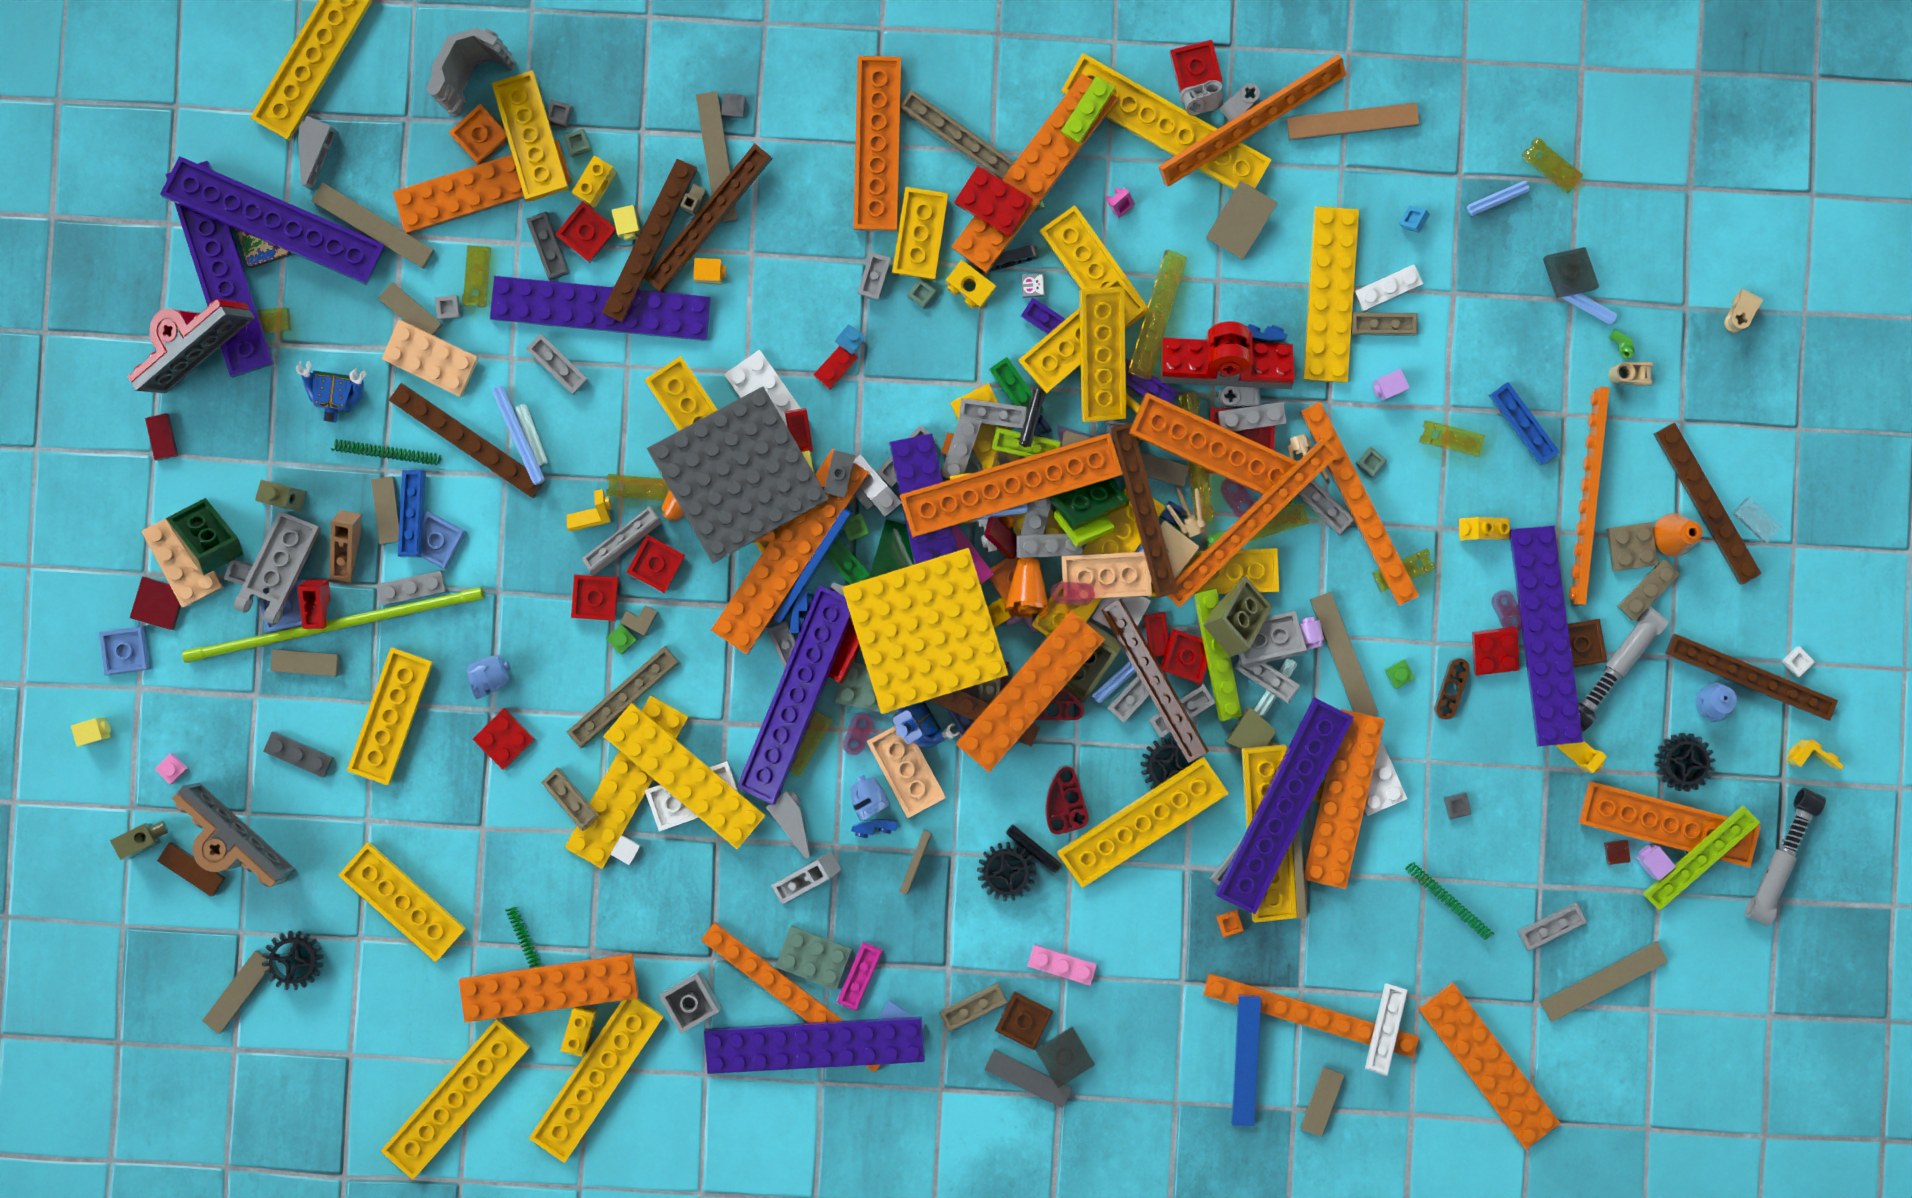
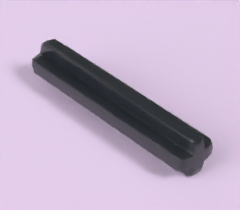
(1032, 417)
(1033, 848)

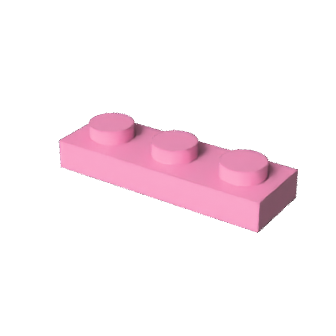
(1062, 964)

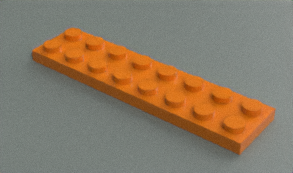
(877, 143)
(462, 193)
(1209, 445)
(1030, 691)
(1343, 802)
(1658, 821)
(548, 987)
(1488, 1065)

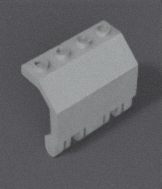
(457, 62)

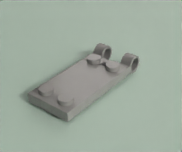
(278, 565)

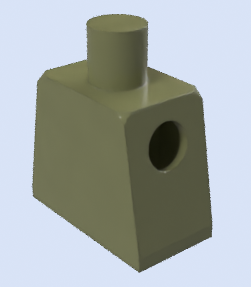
(279, 495)
(1251, 731)
(132, 844)

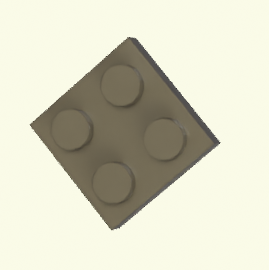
(1632, 546)

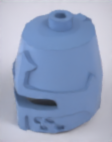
(487, 675)
(1715, 701)
(868, 797)

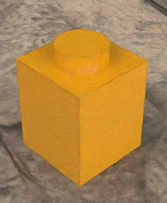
(709, 271)

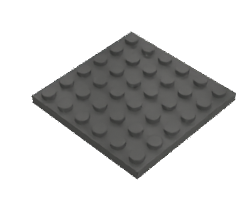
(737, 474)

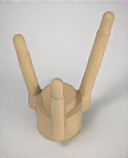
(1301, 445)
(1192, 525)

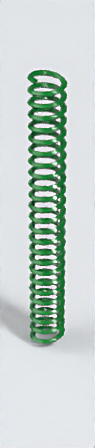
(387, 452)
(1447, 901)
(528, 944)

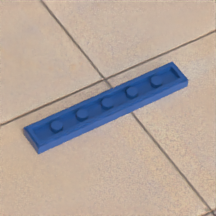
(813, 564)
(1246, 1060)

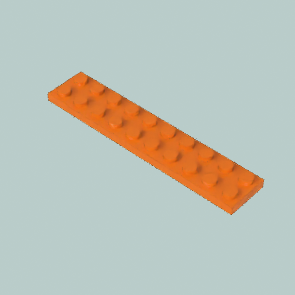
(1033, 175)
(1010, 485)
(781, 566)

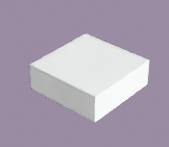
(1798, 661)
(625, 849)

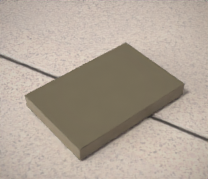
(1241, 220)

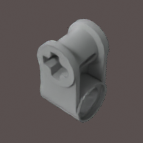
(1205, 97)
(1239, 103)
(1242, 397)

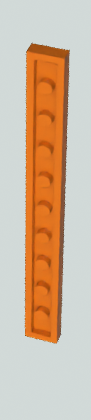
(1252, 120)
(1588, 504)
(1361, 507)
(1253, 520)
(769, 977)
(1305, 1013)

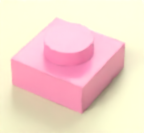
(171, 768)

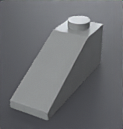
(314, 143)
(877, 490)
(790, 818)
(806, 877)

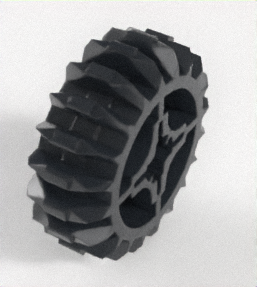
(1687, 753)
(1152, 759)
(1016, 869)
(303, 961)

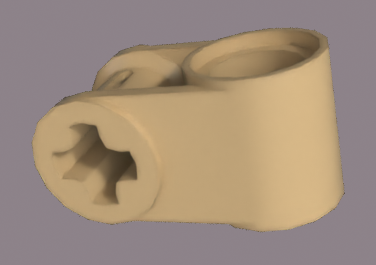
(1743, 308)
(1635, 373)

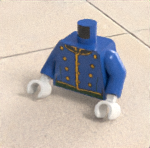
(332, 390)
(919, 726)

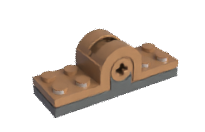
(227, 840)

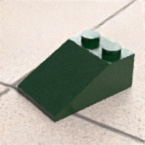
(205, 536)
(893, 550)

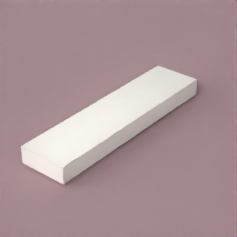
(1386, 1029)

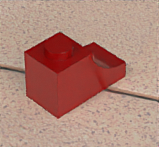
(314, 601)

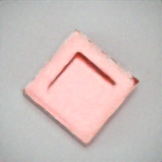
(1617, 852)

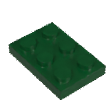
(1090, 503)

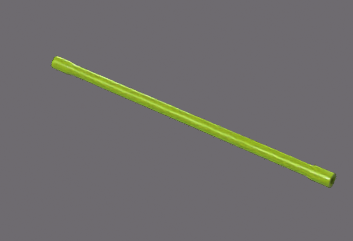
(202, 653)

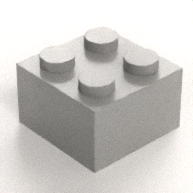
(690, 1001)

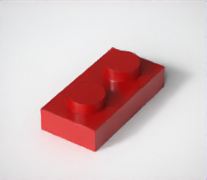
(835, 367)

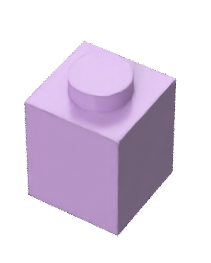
(1390, 385)
(1655, 861)

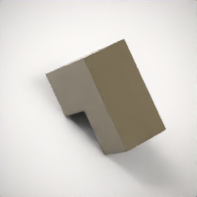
(692, 202)
(642, 622)

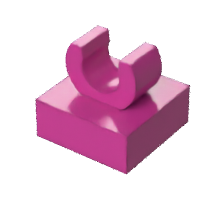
(1120, 202)

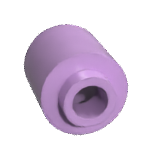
(1312, 632)

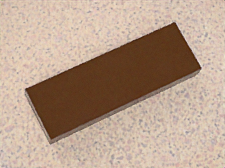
(186, 867)

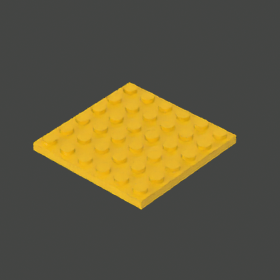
(925, 631)

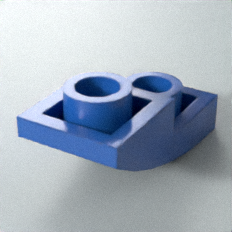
(1270, 335)
(802, 605)
(867, 827)

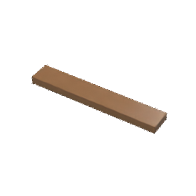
(1352, 121)

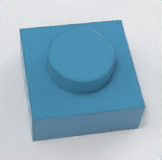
(1414, 219)
(850, 339)

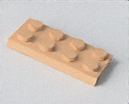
(430, 358)
(179, 569)
(1109, 574)
(906, 772)

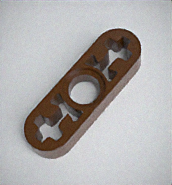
(1460, 686)

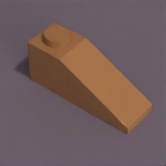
(344, 545)

